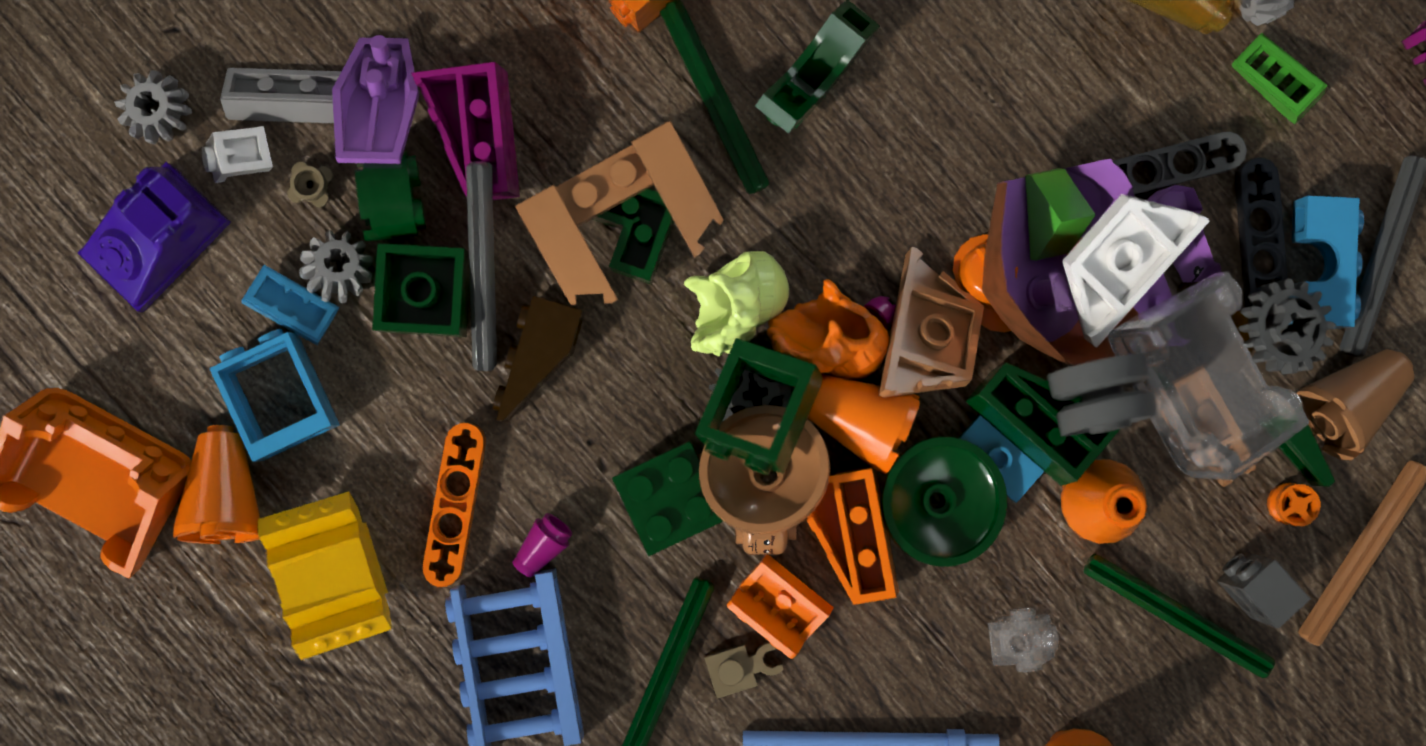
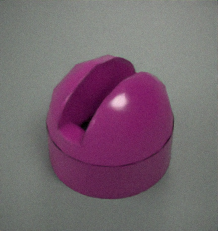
(882, 309)

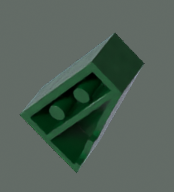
(1026, 415)

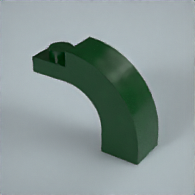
(818, 67)

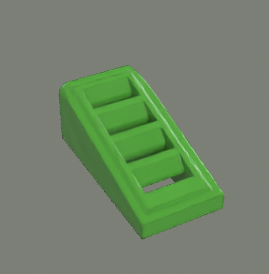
(1289, 67)

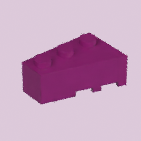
(474, 120)

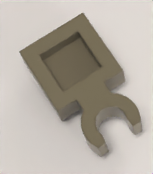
(734, 668)

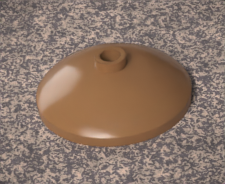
(742, 496)

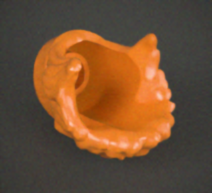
(832, 335)

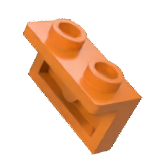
(779, 606)

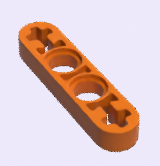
(446, 502)

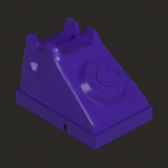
(152, 235)

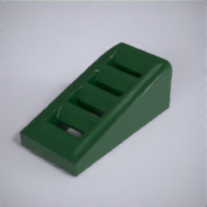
(1307, 458)

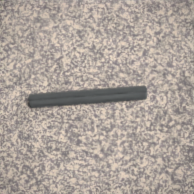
(1385, 254)
(481, 265)

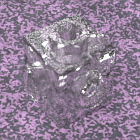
(1023, 639)

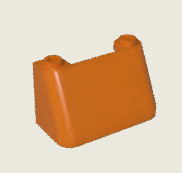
(91, 473)

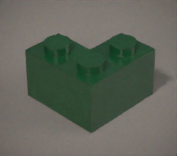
(643, 235)

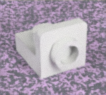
(236, 153)

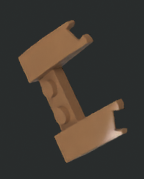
(651, 160)

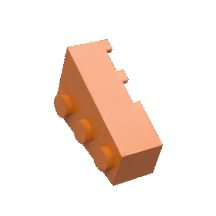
(855, 535)

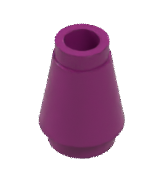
(542, 544)

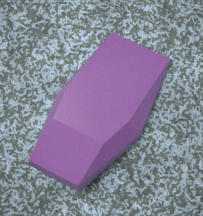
(374, 102)

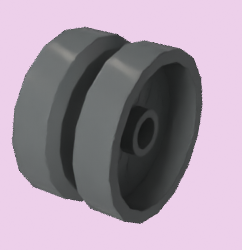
(1102, 393)

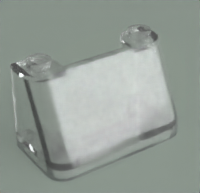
(1207, 389)

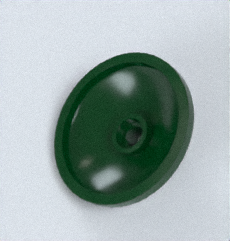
(969, 507)

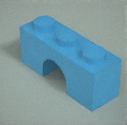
(1333, 228)

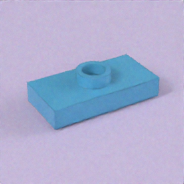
(290, 305)
(1016, 468)

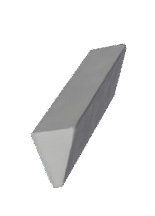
(278, 95)

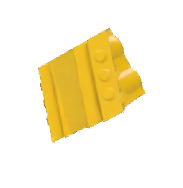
(325, 574)

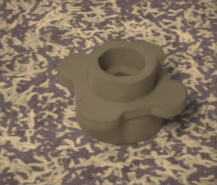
(298, 184)

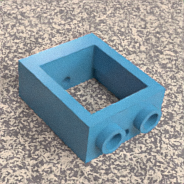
(238, 360)

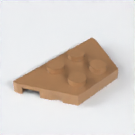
(931, 332)

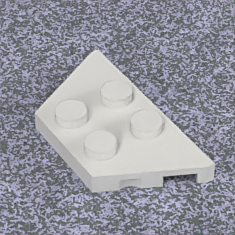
(1124, 259)

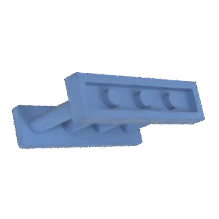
(548, 636)

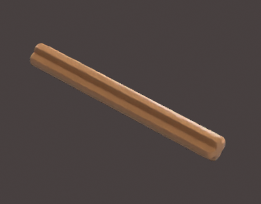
(1364, 553)

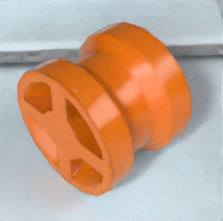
(1302, 508)

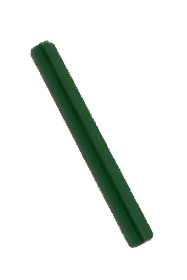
(714, 97)
(1179, 616)
(669, 663)

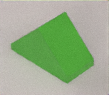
(1055, 213)

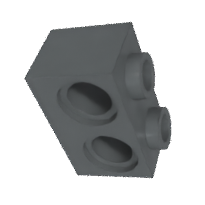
(1262, 589)

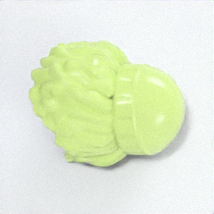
(737, 301)

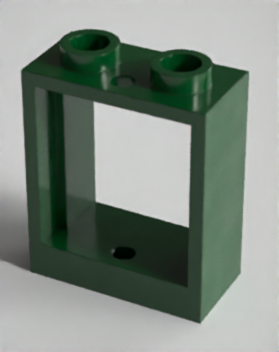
(773, 365)

